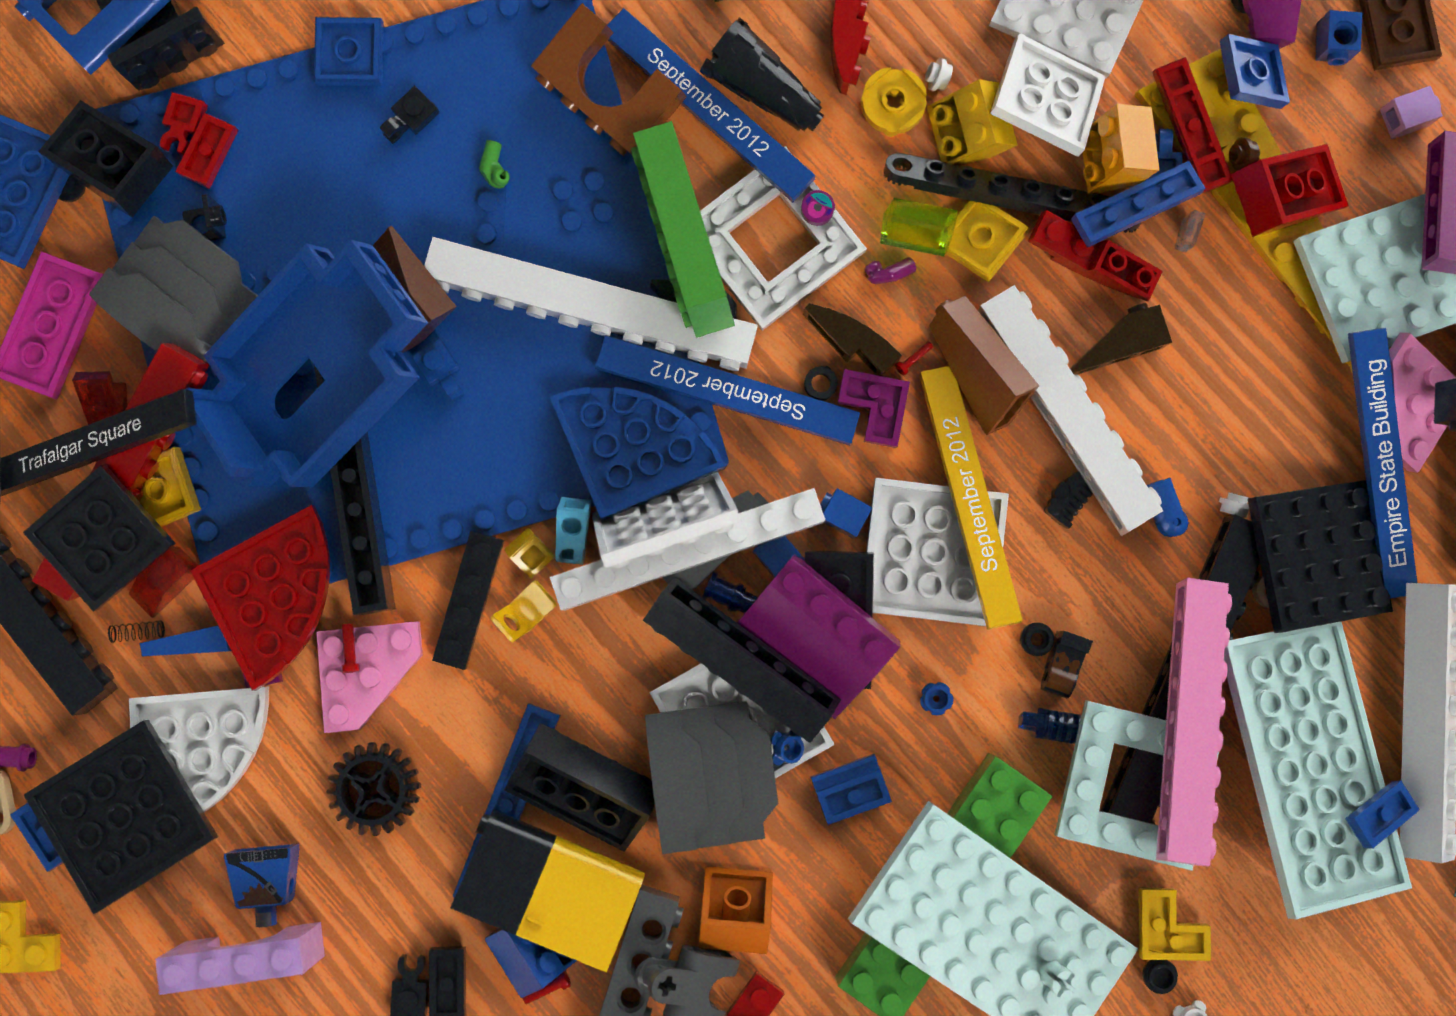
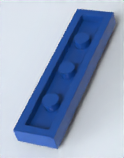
(1138, 204)

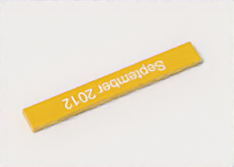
(970, 498)

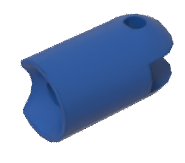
(1172, 519)

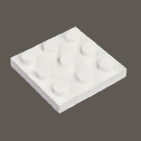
(1048, 95)

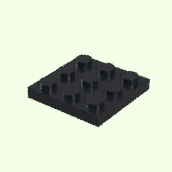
(99, 537)

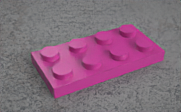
(48, 325)

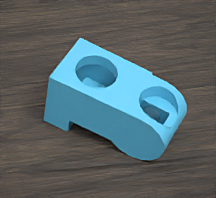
(572, 530)

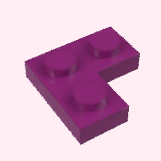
(884, 400)

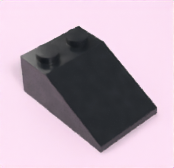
(107, 158)

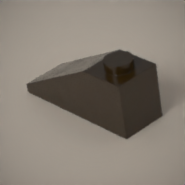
(1134, 335)

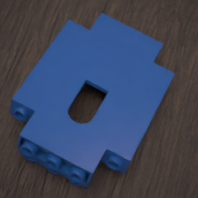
(351, 324)

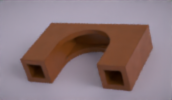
(565, 65)

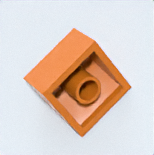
(736, 910)

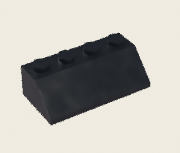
(582, 787)

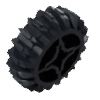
(361, 780)

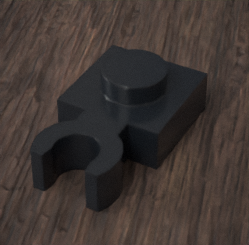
(410, 993)

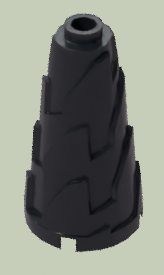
(757, 75)

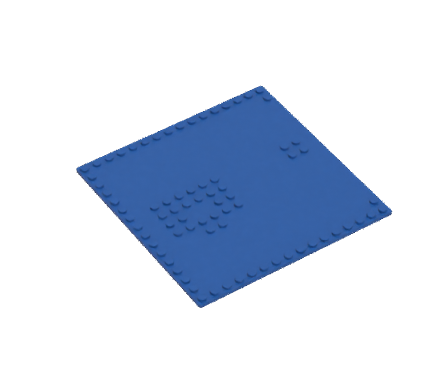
(324, 174)

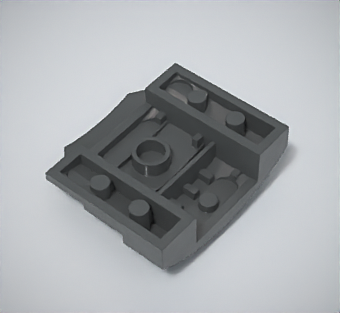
(174, 288)
(710, 776)

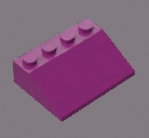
(820, 631)

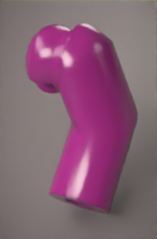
(892, 273)

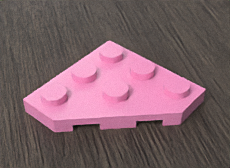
(1414, 391)
(383, 658)

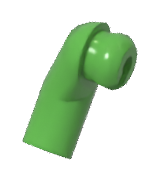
(490, 167)

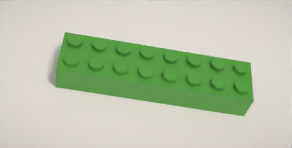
(995, 806)

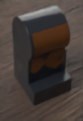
(1064, 663)

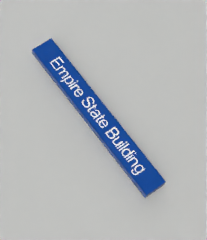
(1383, 457)

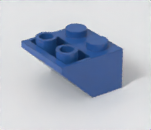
(526, 963)

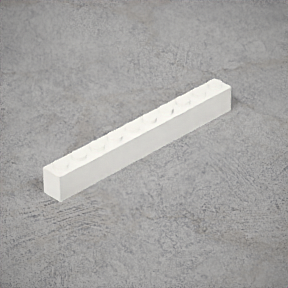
(583, 302)

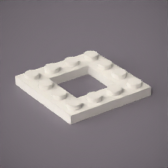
(770, 300)

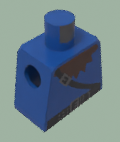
(263, 879)

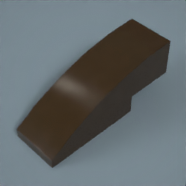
(852, 338)

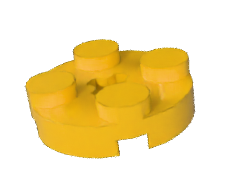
(892, 119)

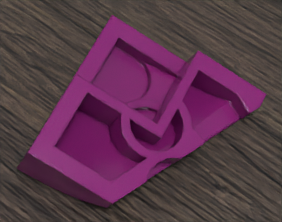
(1273, 20)

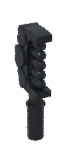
(1068, 499)

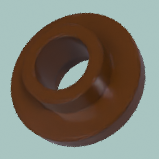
(1243, 153)

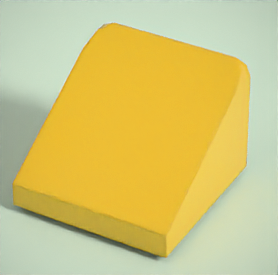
(529, 553)

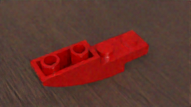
(848, 41)
(1101, 262)

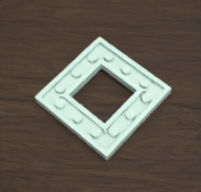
(1079, 810)

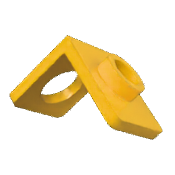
(525, 611)

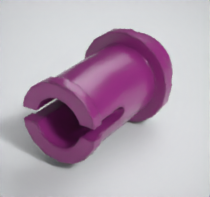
(18, 757)

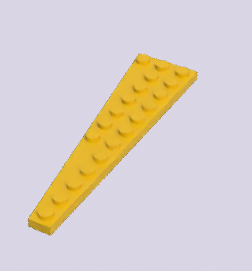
(1231, 121)

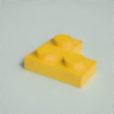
(1161, 934)
(23, 951)

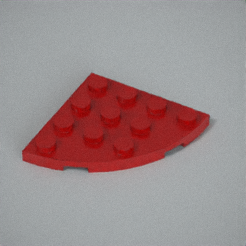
(269, 593)

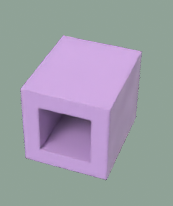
(1411, 112)

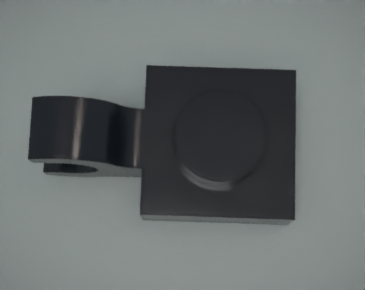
(411, 113)

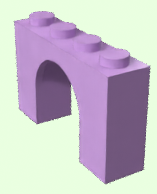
(207, 965)

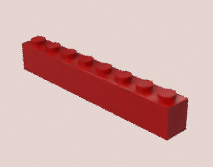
(167, 373)

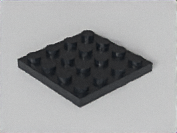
(1319, 556)
(120, 816)

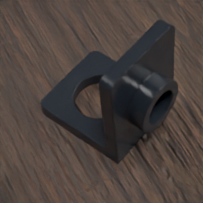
(214, 217)

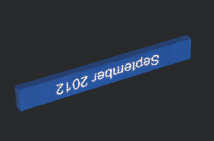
(712, 107)
(727, 390)

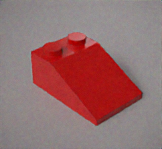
(1289, 189)

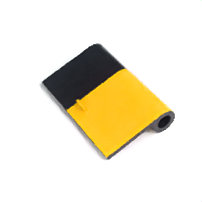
(548, 890)

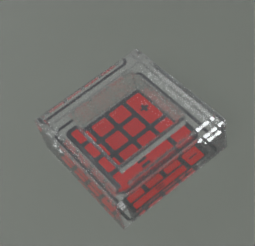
(1189, 231)

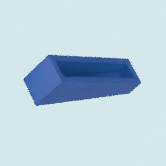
(198, 641)

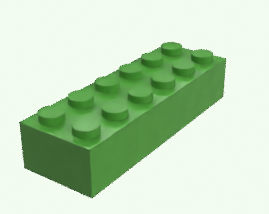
(681, 230)

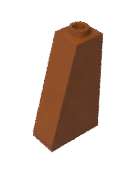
(982, 364)

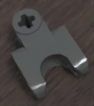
(686, 982)

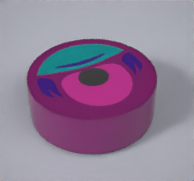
(817, 208)

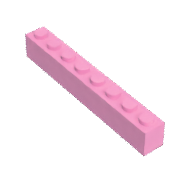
(1193, 723)

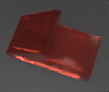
(99, 395)

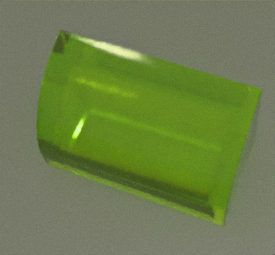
(918, 226)

